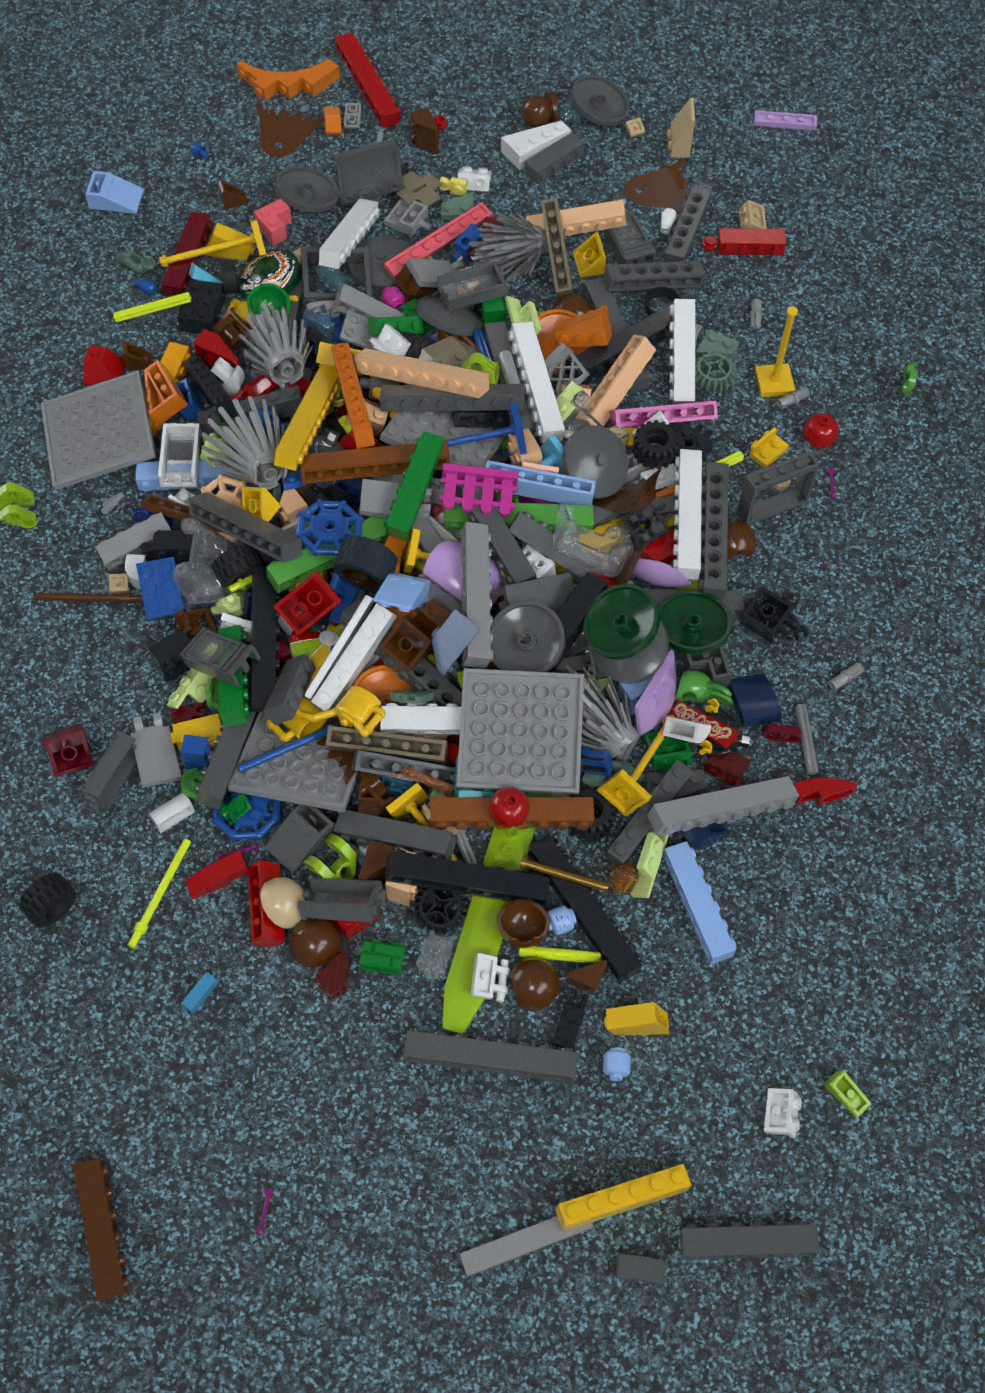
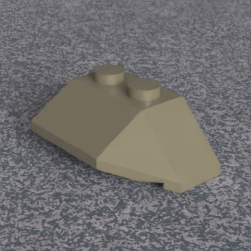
(448, 352)

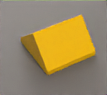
(590, 257)
(259, 502)

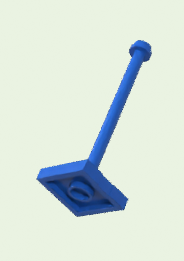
(514, 429)

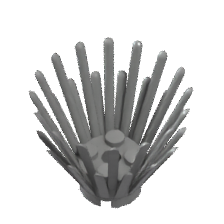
(256, 456)

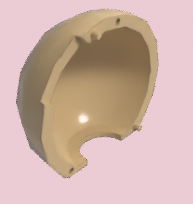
(281, 900)

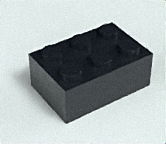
(204, 308)

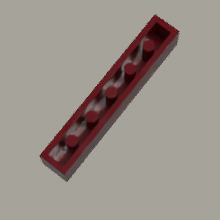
(193, 237)

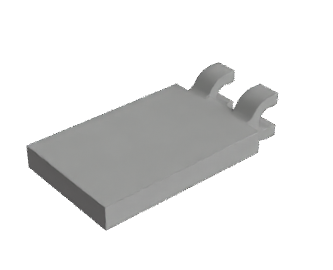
(426, 270)
(378, 496)
(155, 753)

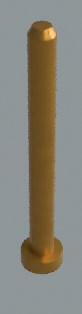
(525, 863)

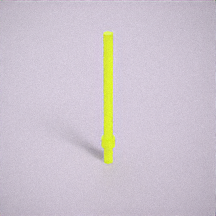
(141, 927)

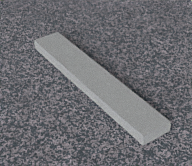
(517, 1245)

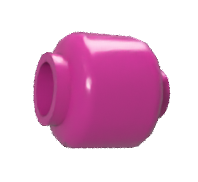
(393, 297)

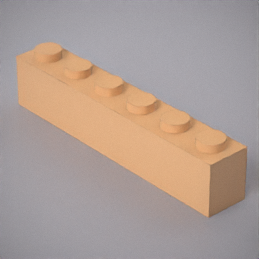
(587, 218)
(620, 378)

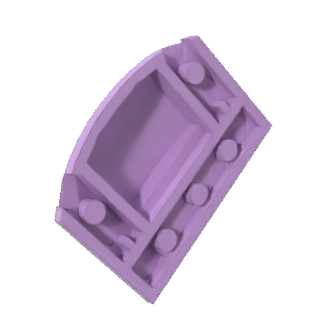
(657, 697)

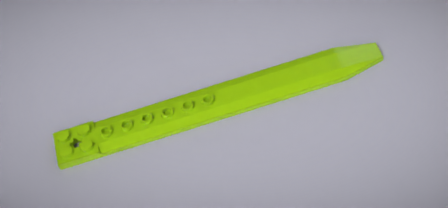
(480, 931)

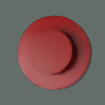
(440, 121)
(710, 243)

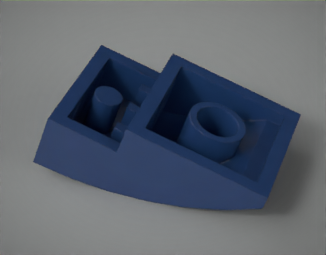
(754, 700)

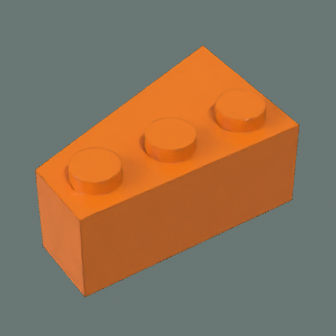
(585, 330)
(163, 393)

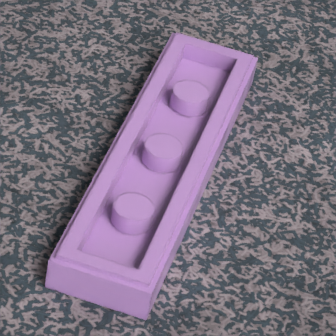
(785, 120)

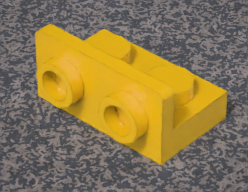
(768, 448)

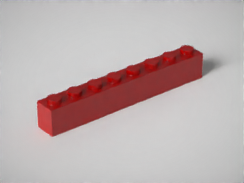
(367, 80)

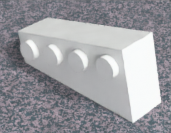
(528, 143)

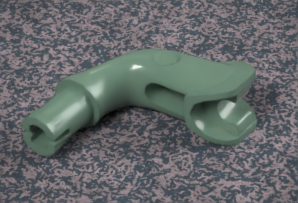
(135, 262)
(596, 780)

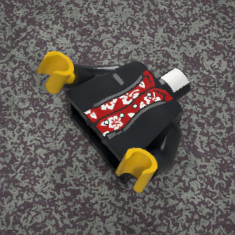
(711, 748)

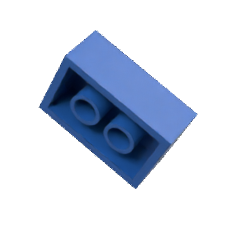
(159, 592)

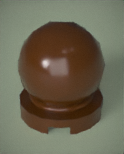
(540, 110)

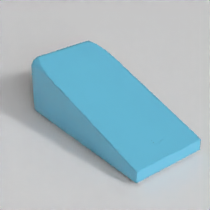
(200, 274)

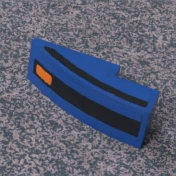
(595, 761)

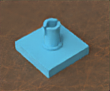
(552, 453)

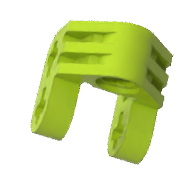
(485, 365)
(13, 513)
(348, 860)

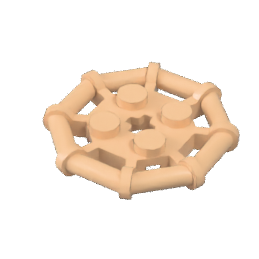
(226, 495)

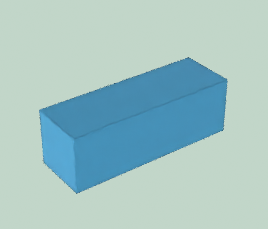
(396, 787)
(199, 993)

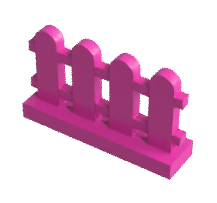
(478, 477)

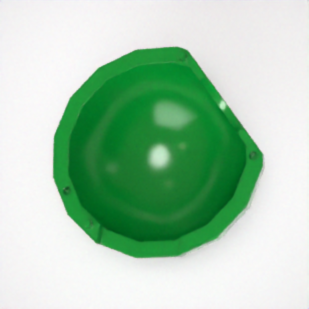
(268, 294)

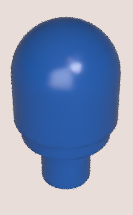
(199, 150)
(146, 286)

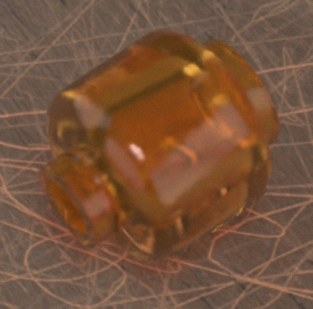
(624, 878)

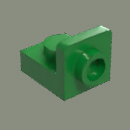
(235, 809)

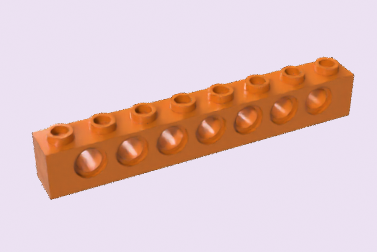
(352, 396)

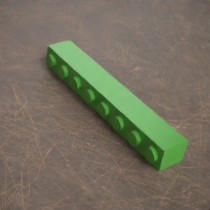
(456, 518)
(297, 570)

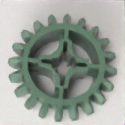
(714, 372)

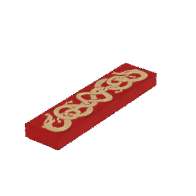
(719, 733)

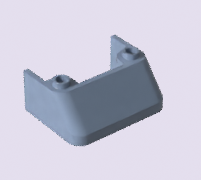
(450, 642)

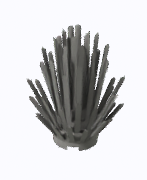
(511, 246)
(276, 346)
(600, 724)

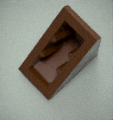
(231, 195)
(135, 357)
(588, 977)

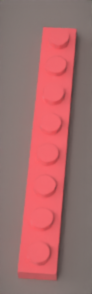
(438, 239)

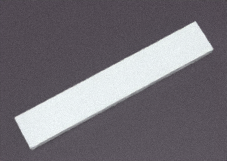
(340, 646)

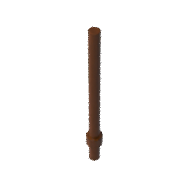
(125, 598)

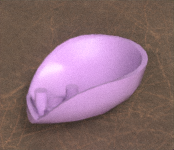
(445, 569)
(659, 574)

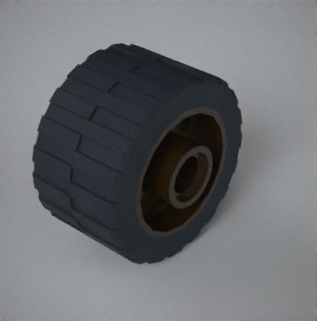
(364, 563)

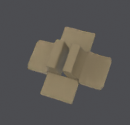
(415, 189)

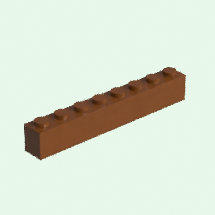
(361, 463)
(543, 813)

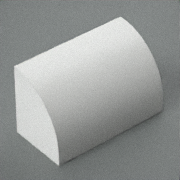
(686, 730)
(171, 812)

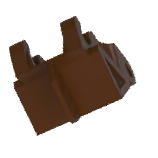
(409, 285)
(229, 331)
(189, 622)
(372, 796)

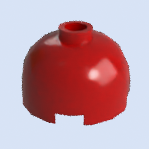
(820, 430)
(509, 807)

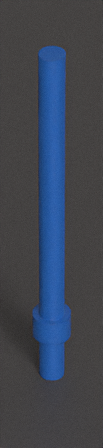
(286, 748)

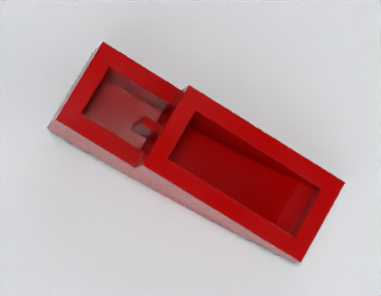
(259, 386)
(824, 790)
(217, 875)

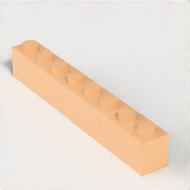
(422, 373)

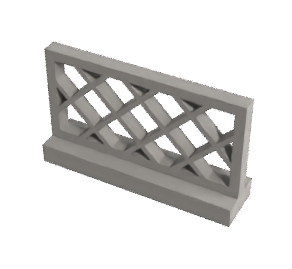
(556, 361)

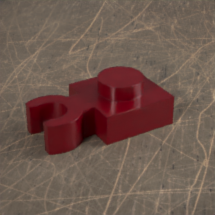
(185, 713)

